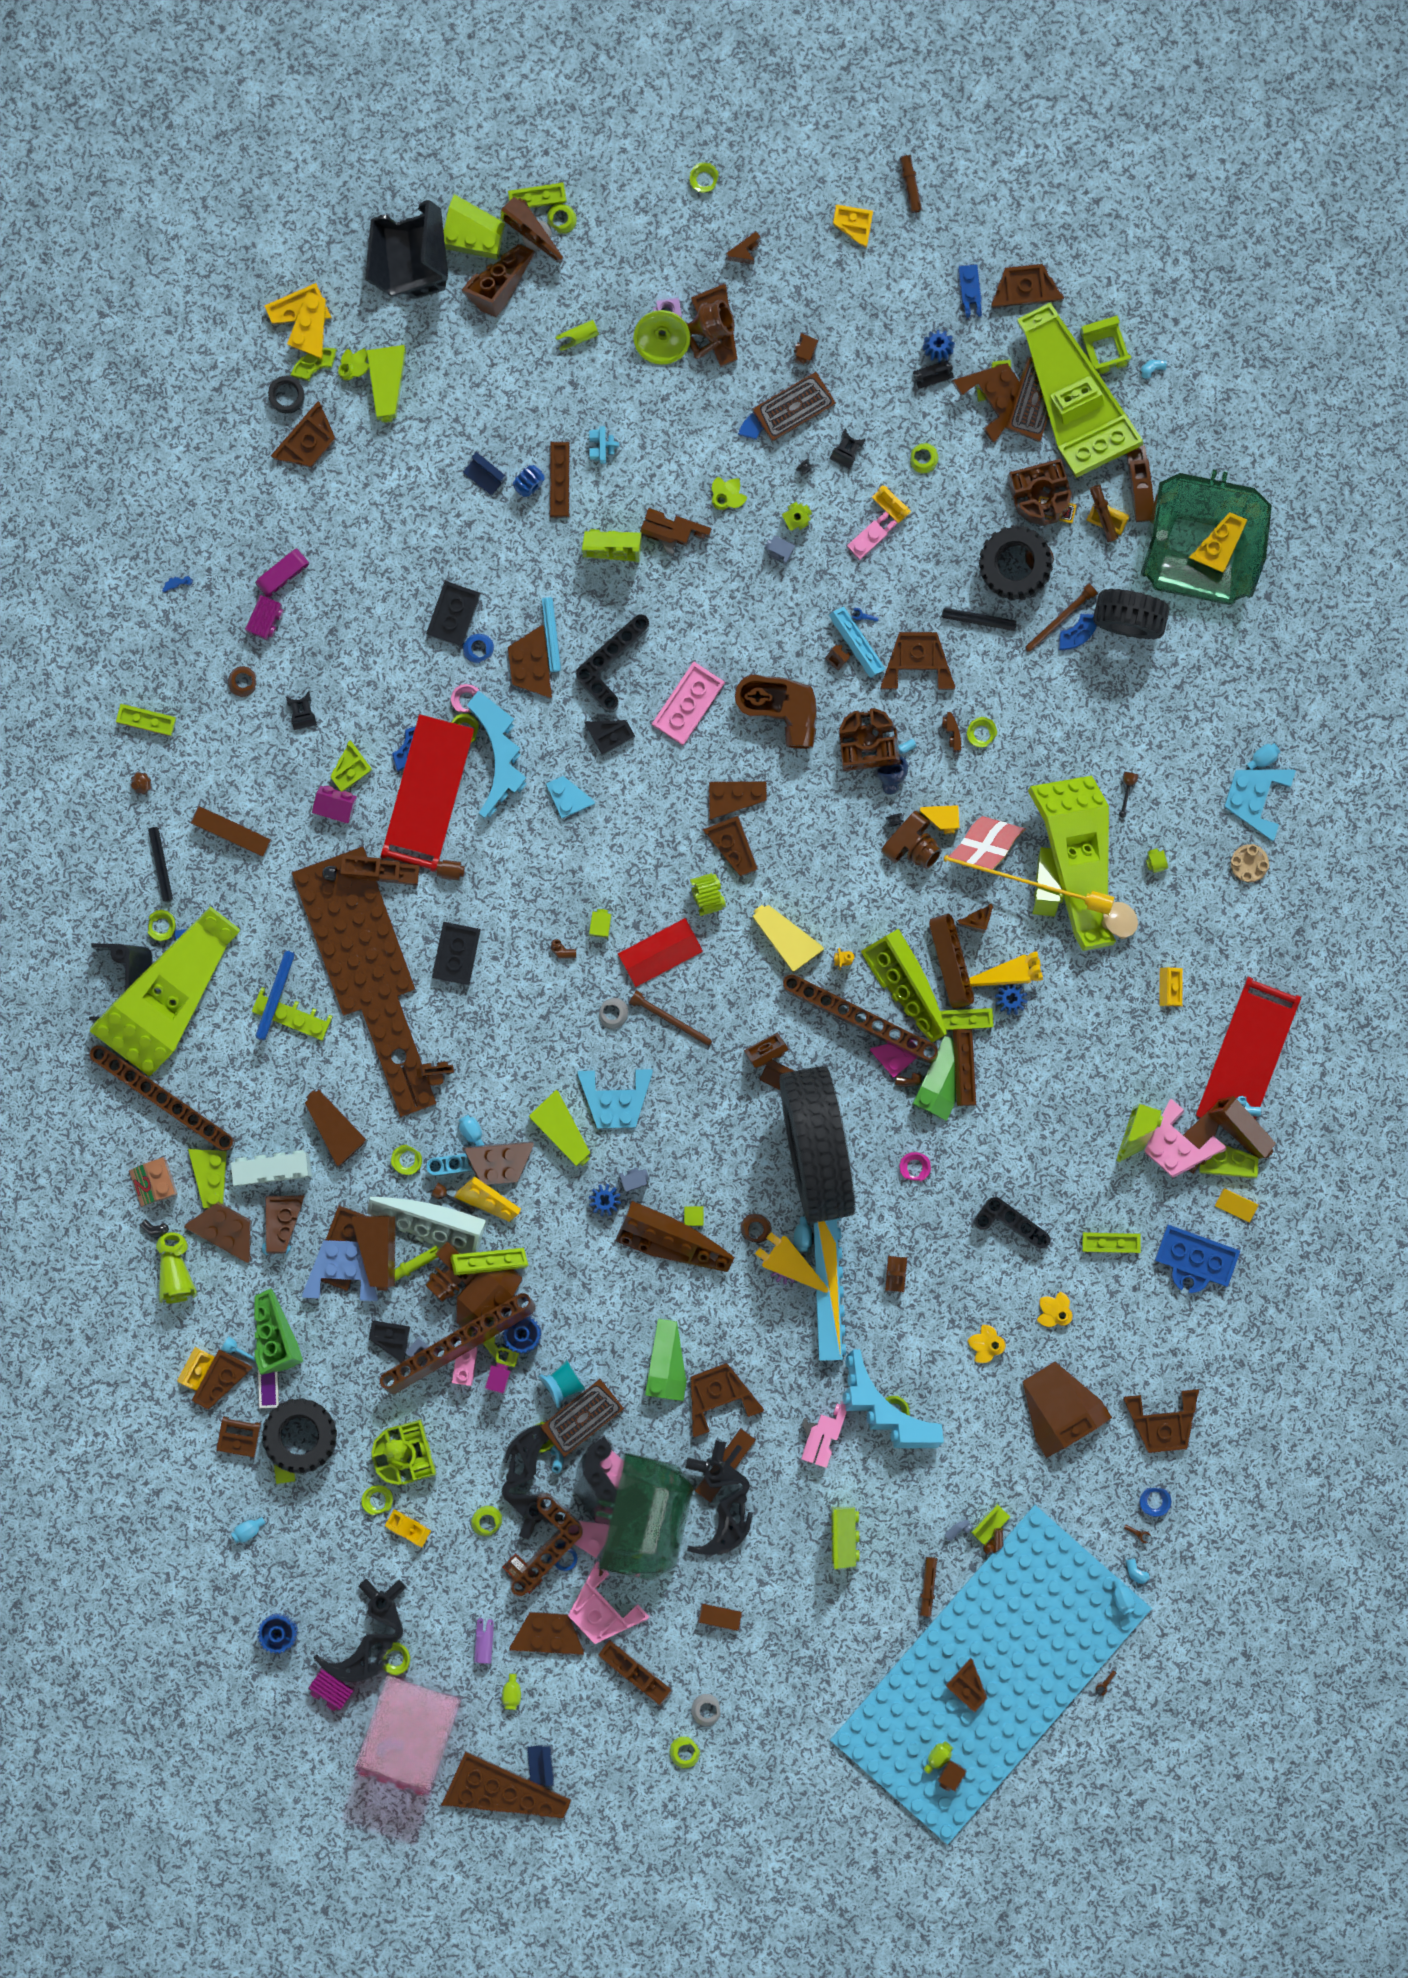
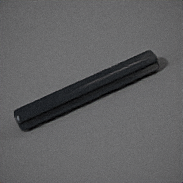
(979, 619)
(160, 864)

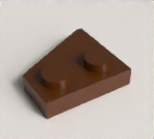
(968, 1686)

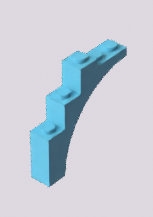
(505, 751)
(881, 1415)

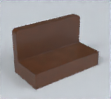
(772, 1073)

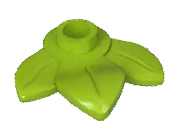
(353, 364)
(729, 492)

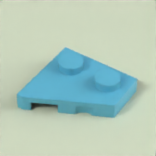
(568, 797)

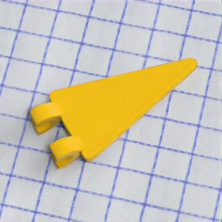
(1011, 972)
(790, 1263)

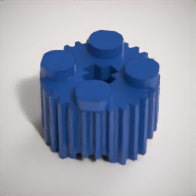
(523, 1345)
(275, 1622)

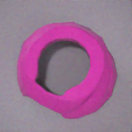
(926, 1166)

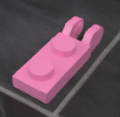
(870, 537)

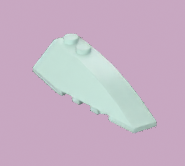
(432, 1222)

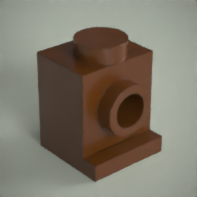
(805, 349)

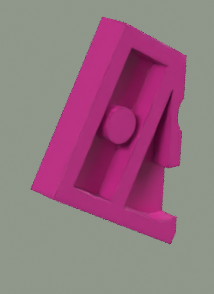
(892, 1058)

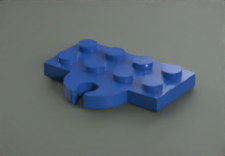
(1196, 1258)

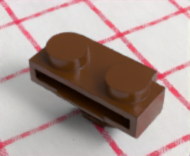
(435, 1073)

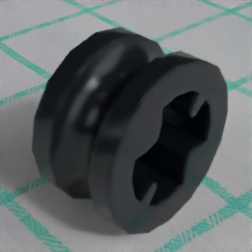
(804, 467)
(894, 820)

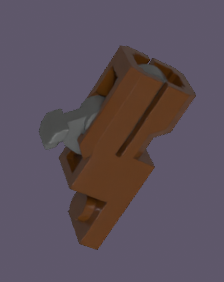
(671, 532)

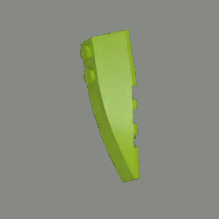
(903, 976)

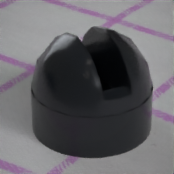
(330, 873)

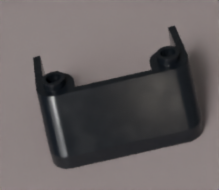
(136, 961)

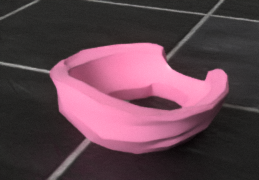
(458, 691)

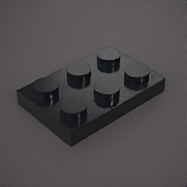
(453, 613)
(456, 953)

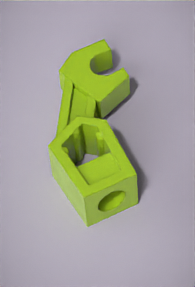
(494, 1350)

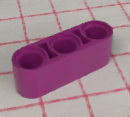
(282, 571)

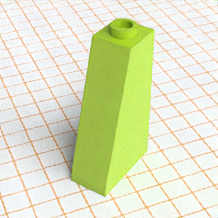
(386, 377)
(560, 1127)

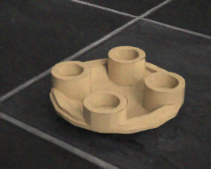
(1249, 863)
(1121, 921)

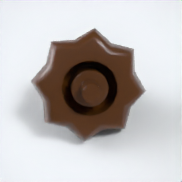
(141, 783)

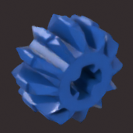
(938, 352)
(528, 481)
(1016, 1004)
(611, 1199)

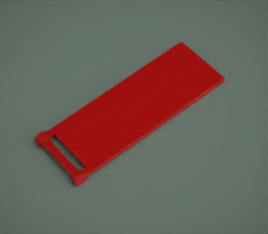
(428, 790)
(1250, 1047)

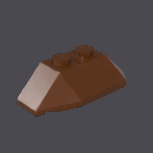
(485, 1293)

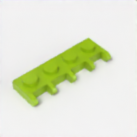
(294, 1018)

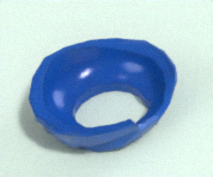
(467, 647)
(1163, 1509)

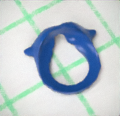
(575, 1556)

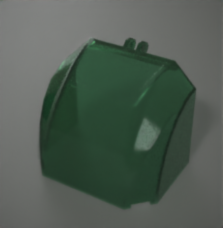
(1183, 517)
(646, 1518)

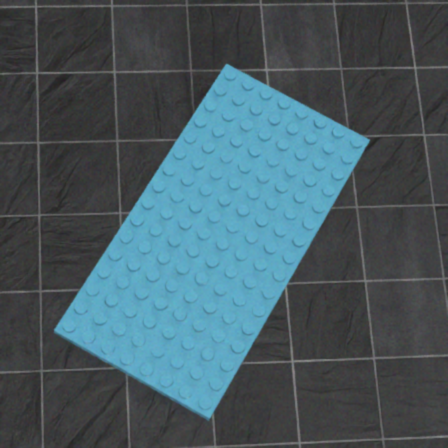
(1038, 1631)

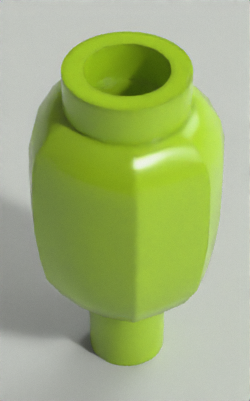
(511, 1693)
(938, 1756)

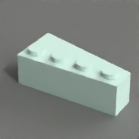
(271, 1169)

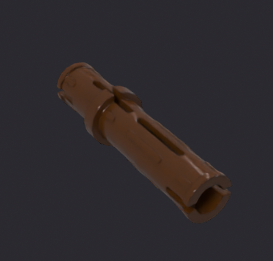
(910, 182)
(1100, 505)
(928, 1586)

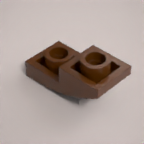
(951, 727)
(719, 1617)

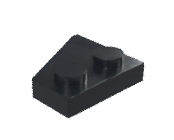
(609, 734)
(391, 1338)

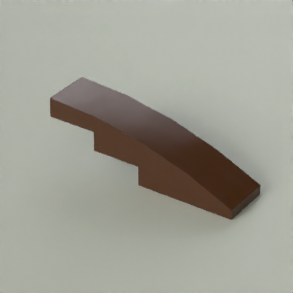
(230, 831)
(379, 870)
(635, 1672)

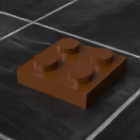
(765, 1050)

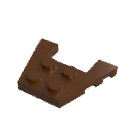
(999, 388)
(917, 652)
(715, 1389)
(1164, 1430)

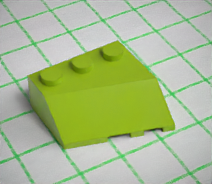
(472, 230)
(612, 545)
(1139, 1130)

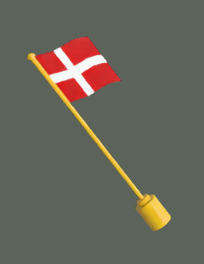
(989, 843)

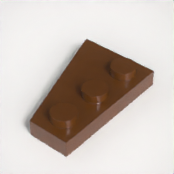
(734, 796)
(280, 1221)
(220, 1378)

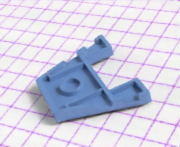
(339, 1261)

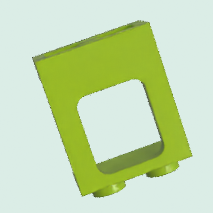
(1101, 330)

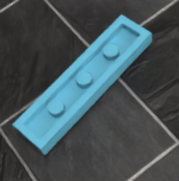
(857, 642)

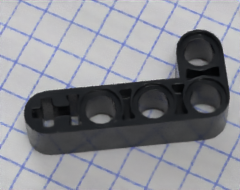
(1015, 1225)

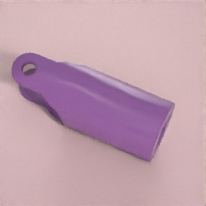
(484, 1642)

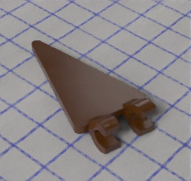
(1200, 1134)

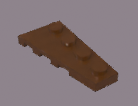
(726, 351)

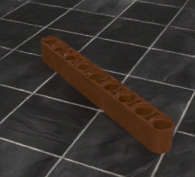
(866, 1026)
(153, 1095)
(448, 1343)

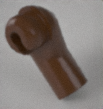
(560, 951)
(909, 1082)
(996, 1543)

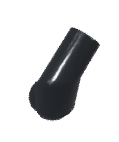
(154, 1231)

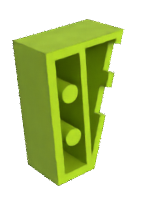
(1046, 900)

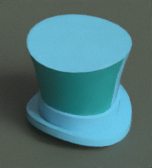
(562, 1383)

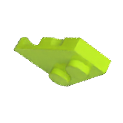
(350, 768)

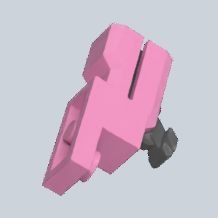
(822, 1433)

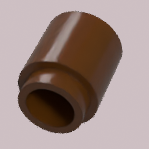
(450, 870)

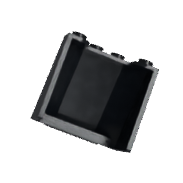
(408, 253)
(592, 1481)

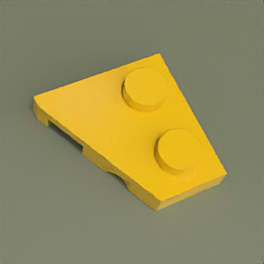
(854, 222)

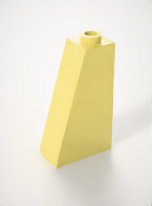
(788, 940)

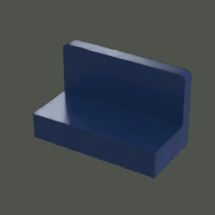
(484, 474)
(541, 1764)

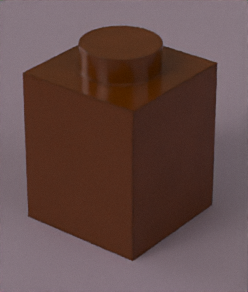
(951, 1776)

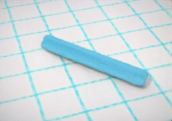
(551, 634)

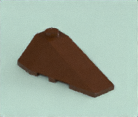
(522, 220)
(496, 284)

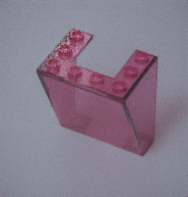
(407, 1735)

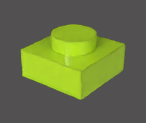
(283, 1476)

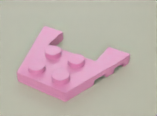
(1173, 1150)
(596, 1616)

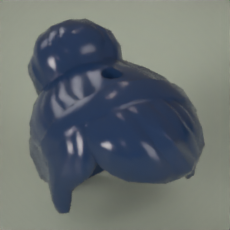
(892, 776)

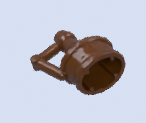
(713, 323)

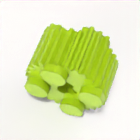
(707, 894)

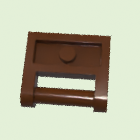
(238, 1443)

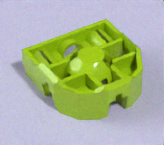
(391, 1472)

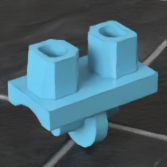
(599, 435)

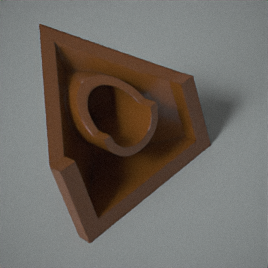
(977, 920)

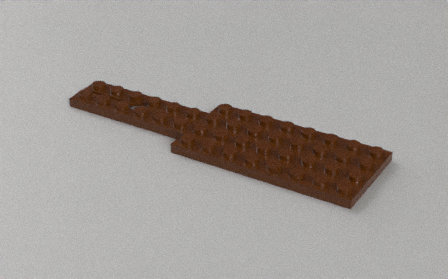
(366, 969)

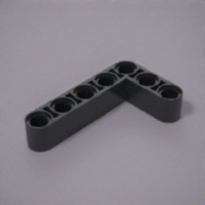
(608, 659)

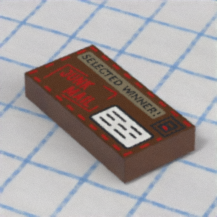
(514, 1564)

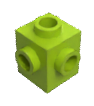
(790, 518)

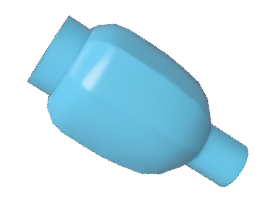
(1264, 756)
(471, 1130)
(803, 1236)
(247, 1530)
(1123, 1598)

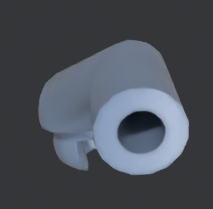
(957, 1528)

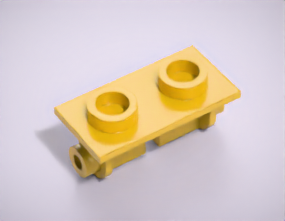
(891, 504)
(843, 958)

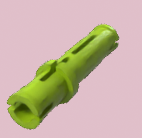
(407, 1268)

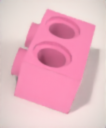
(465, 1368)

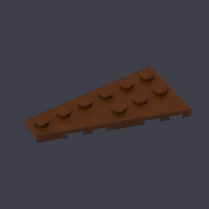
(494, 1788)

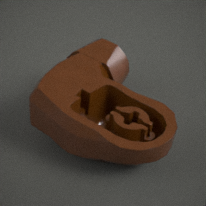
(781, 700)

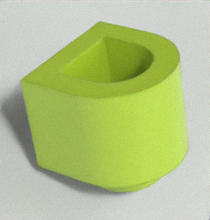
(1156, 860)

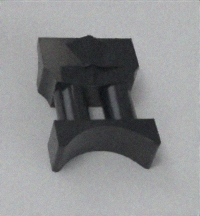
(842, 455)
(301, 719)

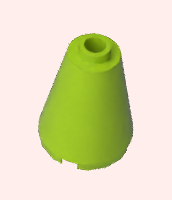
(174, 1279)

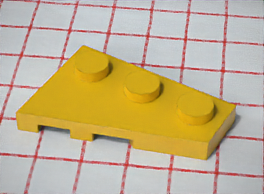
(288, 307)
(309, 326)
(1221, 543)
(485, 1198)

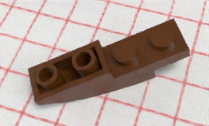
(1141, 483)

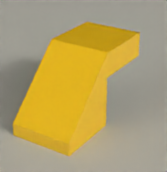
(407, 1528)

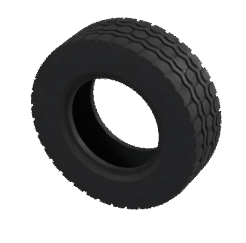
(817, 1144)

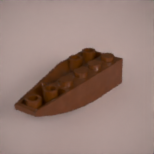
(670, 1239)

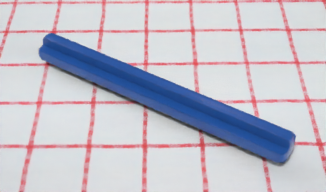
(274, 996)

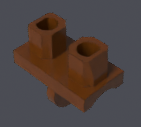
(896, 1274)

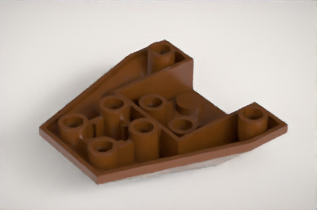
(1061, 1408)

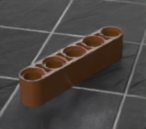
(951, 961)

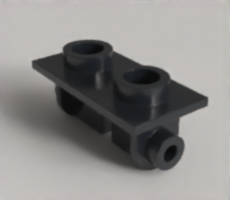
(933, 374)

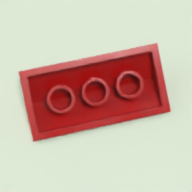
(660, 952)

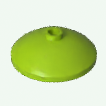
(660, 347)

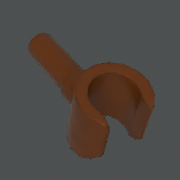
(1138, 1533)
(1105, 1683)

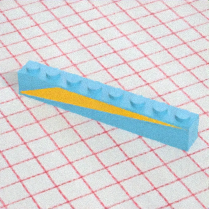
(828, 1304)

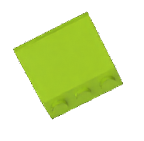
(844, 1537)

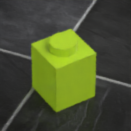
(600, 923)

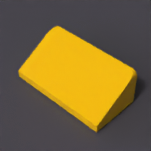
(1118, 517)
(1171, 986)
(1236, 1205)
(195, 1368)

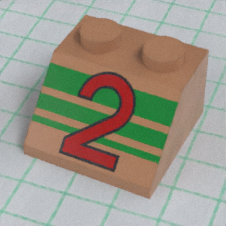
(153, 1181)

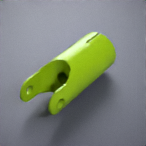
(579, 334)

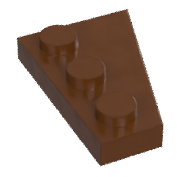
(733, 844)

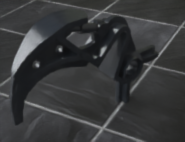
(726, 1476)
(523, 1502)
(388, 1616)

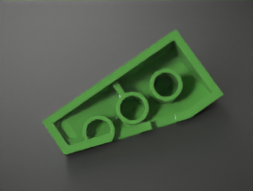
(939, 1086)
(276, 1343)
(667, 1368)

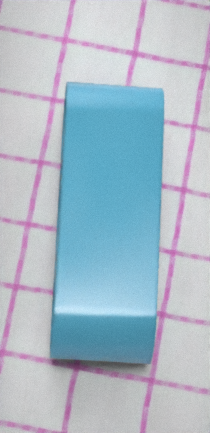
(445, 1165)

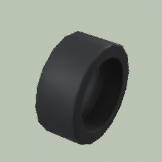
(282, 408)

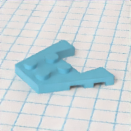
(1249, 795)
(616, 1107)

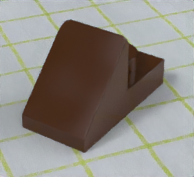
(740, 252)

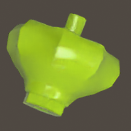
(395, 1449)

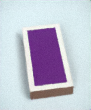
(268, 1390)

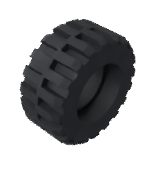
(1011, 537)
(1131, 614)
(299, 1409)

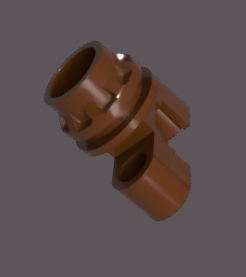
(908, 837)
(444, 1281)

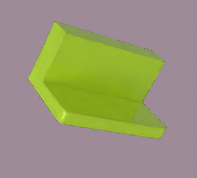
(993, 1519)

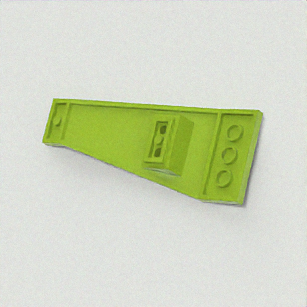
(1092, 424)
(1079, 839)
(143, 1021)

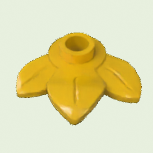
(1053, 1308)
(983, 1344)

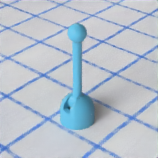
(231, 1346)

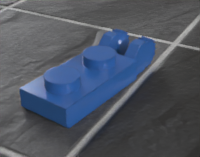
(970, 288)

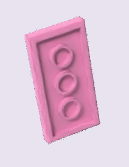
(688, 703)

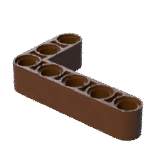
(549, 1547)

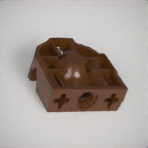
(1021, 486)
(867, 742)

